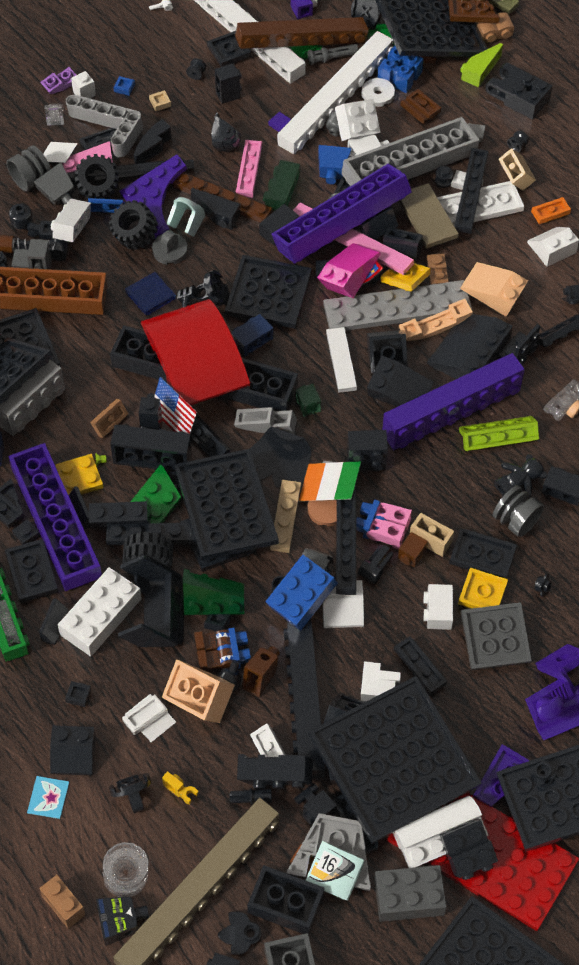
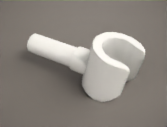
(165, 3)

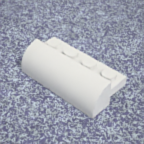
(421, 838)

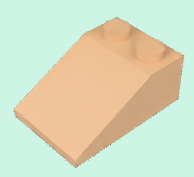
(494, 286)
(198, 691)

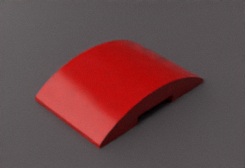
(197, 352)

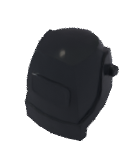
(224, 135)

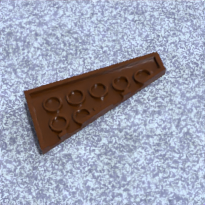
(472, 11)

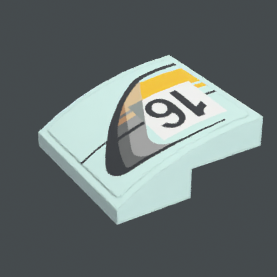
(335, 870)

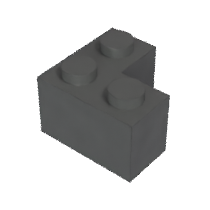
(36, 257)

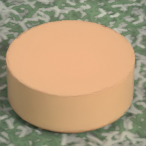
(573, 410)

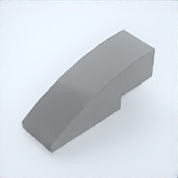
(263, 418)

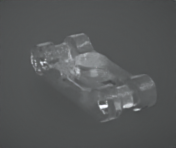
(564, 399)

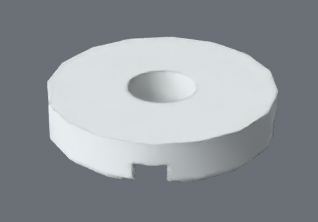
(381, 85)

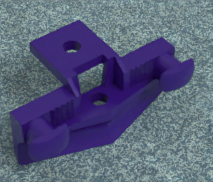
(556, 705)

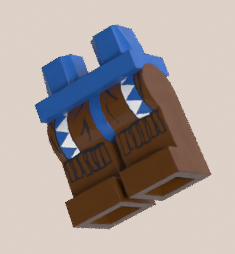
(220, 648)

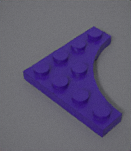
(152, 188)

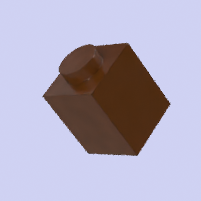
(412, 549)

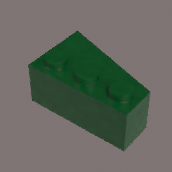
(211, 596)

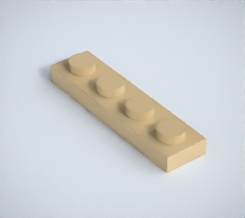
(286, 514)

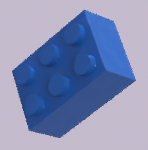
(301, 592)

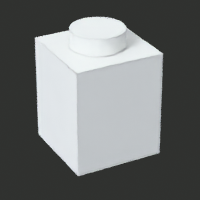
(83, 85)

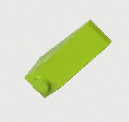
(480, 65)

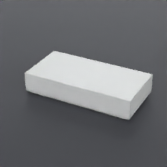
(144, 714)

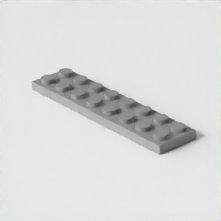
(392, 306)

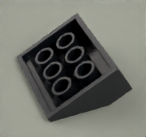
(471, 345)

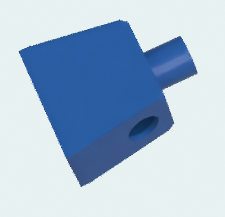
(331, 162)

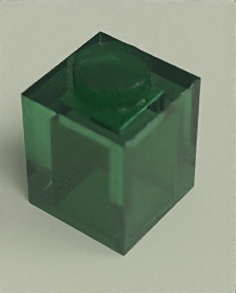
(308, 400)

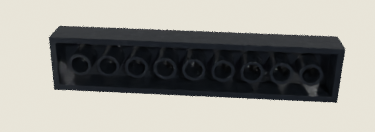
(267, 387)

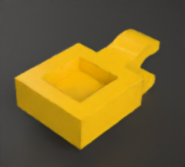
(176, 786)

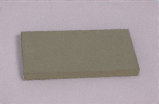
(428, 216)

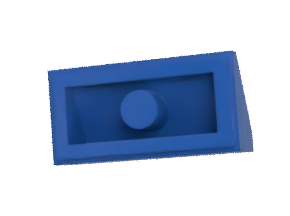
(104, 205)

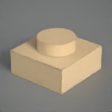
(160, 100)

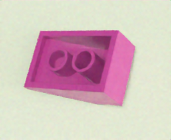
(348, 269)

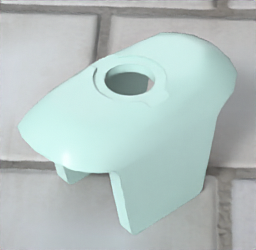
(179, 207)

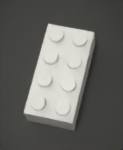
(99, 611)

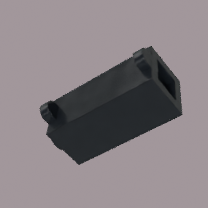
(150, 412)

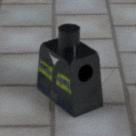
(119, 918)

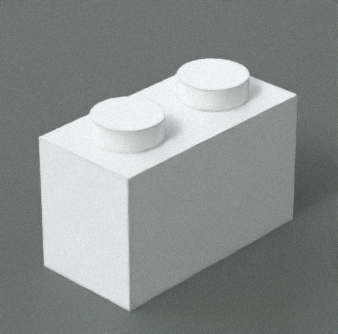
(439, 606)

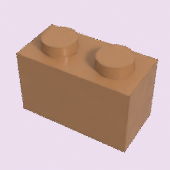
(62, 901)

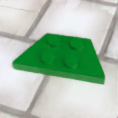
(160, 495)

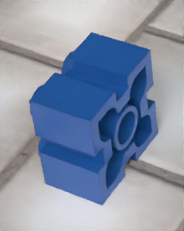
(400, 70)

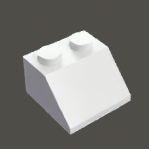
(554, 245)
(344, 610)

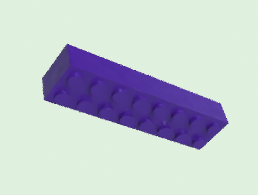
(341, 213)
(453, 401)
(55, 517)

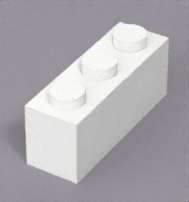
(71, 220)

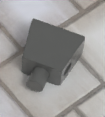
(56, 185)

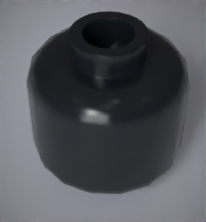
(20, 216)

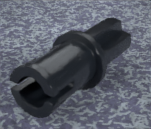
(250, 796)

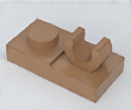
(438, 268)
(109, 417)

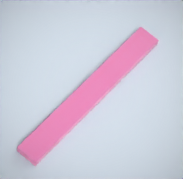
(388, 257)

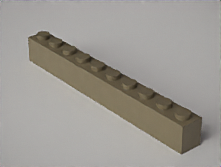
(198, 886)

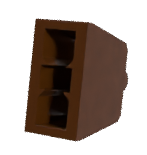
(260, 670)

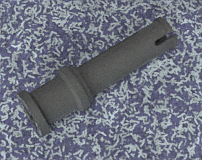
(326, 54)

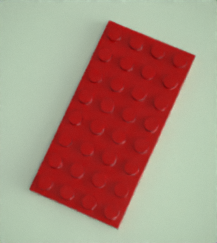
(520, 881)

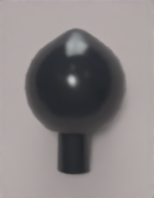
(232, 674)

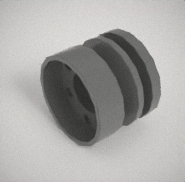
(27, 167)
(518, 510)

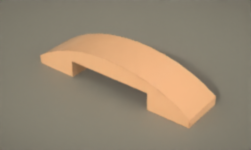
(437, 323)

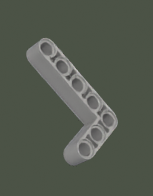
(125, 120)

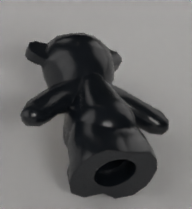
(520, 475)

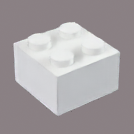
(357, 119)

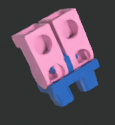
(384, 523)

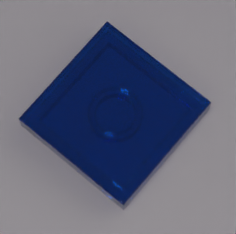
(150, 293)

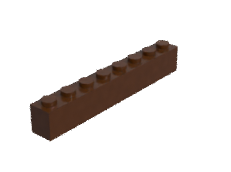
(301, 32)

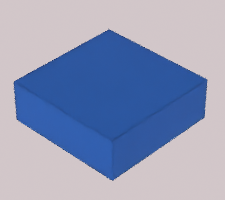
(124, 85)

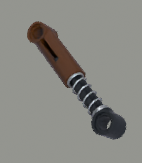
(58, 247)

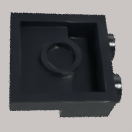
(468, 849)

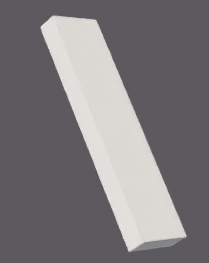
(341, 360)

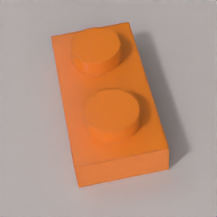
(551, 210)

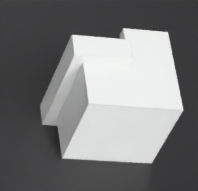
(377, 681)

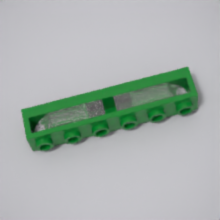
(12, 641)

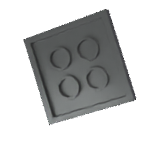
(496, 636)

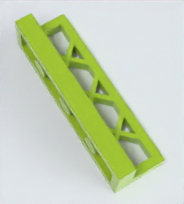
(499, 433)

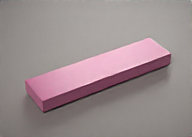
(249, 168)

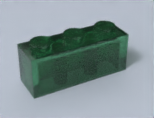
(282, 185)

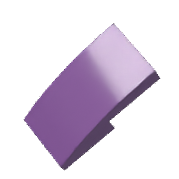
(60, 82)

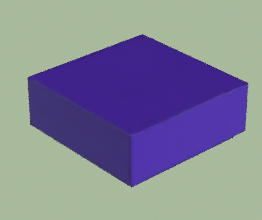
(279, 121)

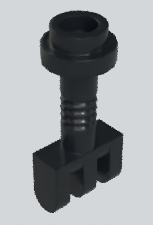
(185, 295)

